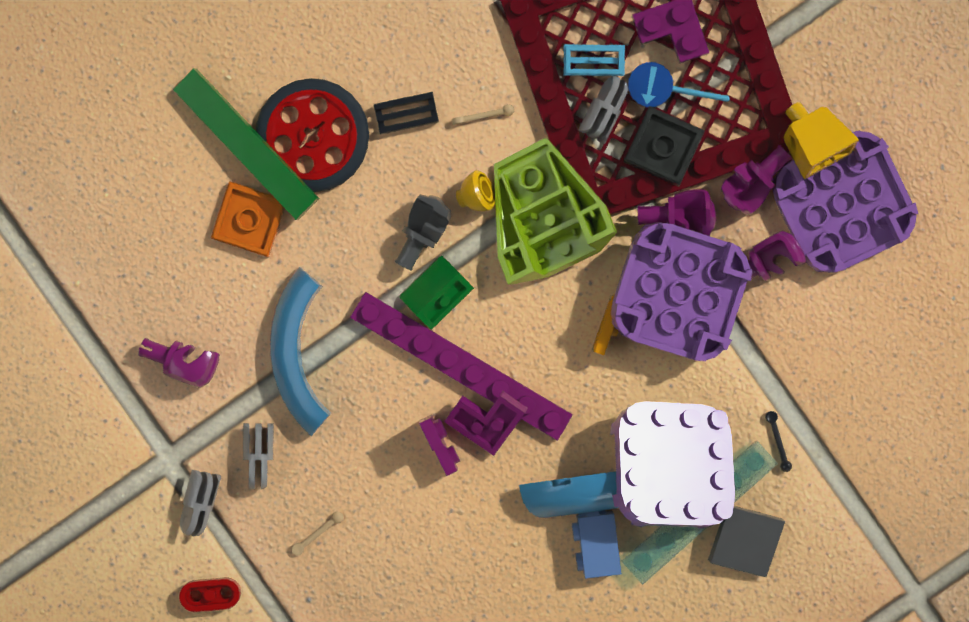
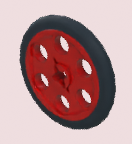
(339, 105)

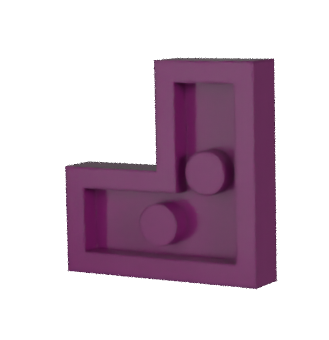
(673, 19)
(487, 428)
(435, 433)

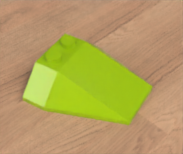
(545, 214)

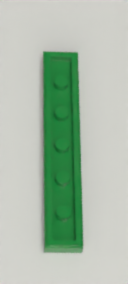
(246, 144)

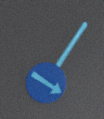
(653, 84)

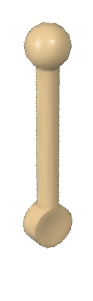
(507, 110)
(298, 548)

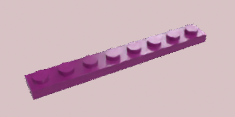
(458, 363)

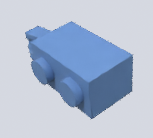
(597, 544)

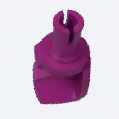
(753, 182)
(686, 209)
(764, 254)
(174, 362)

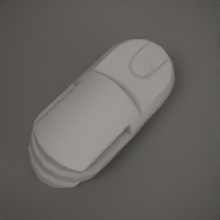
(604, 110)
(258, 455)
(198, 502)

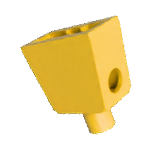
(817, 139)

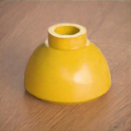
(476, 192)

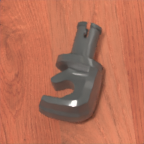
(425, 227)

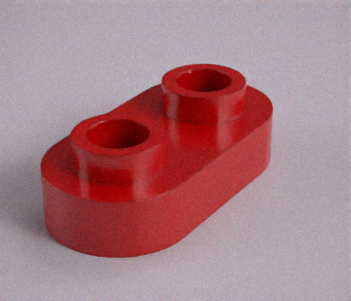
(211, 594)

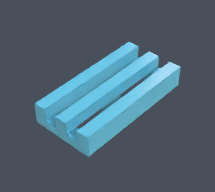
(567, 60)

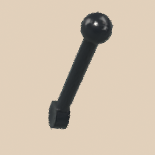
(772, 417)

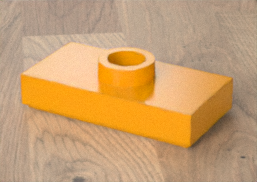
(605, 330)

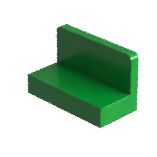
(436, 292)

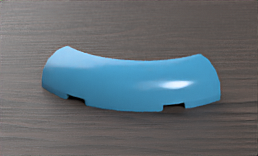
(286, 352)
(570, 495)

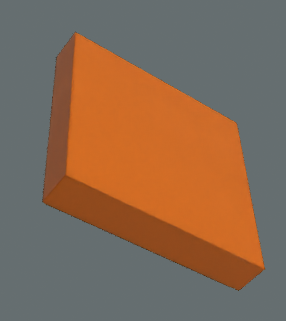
(248, 219)

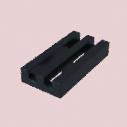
(405, 101)

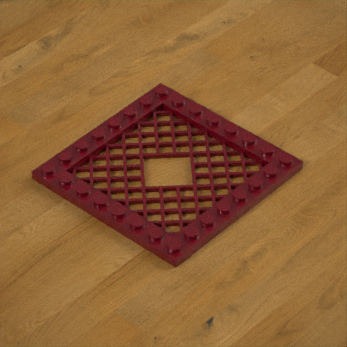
(705, 165)

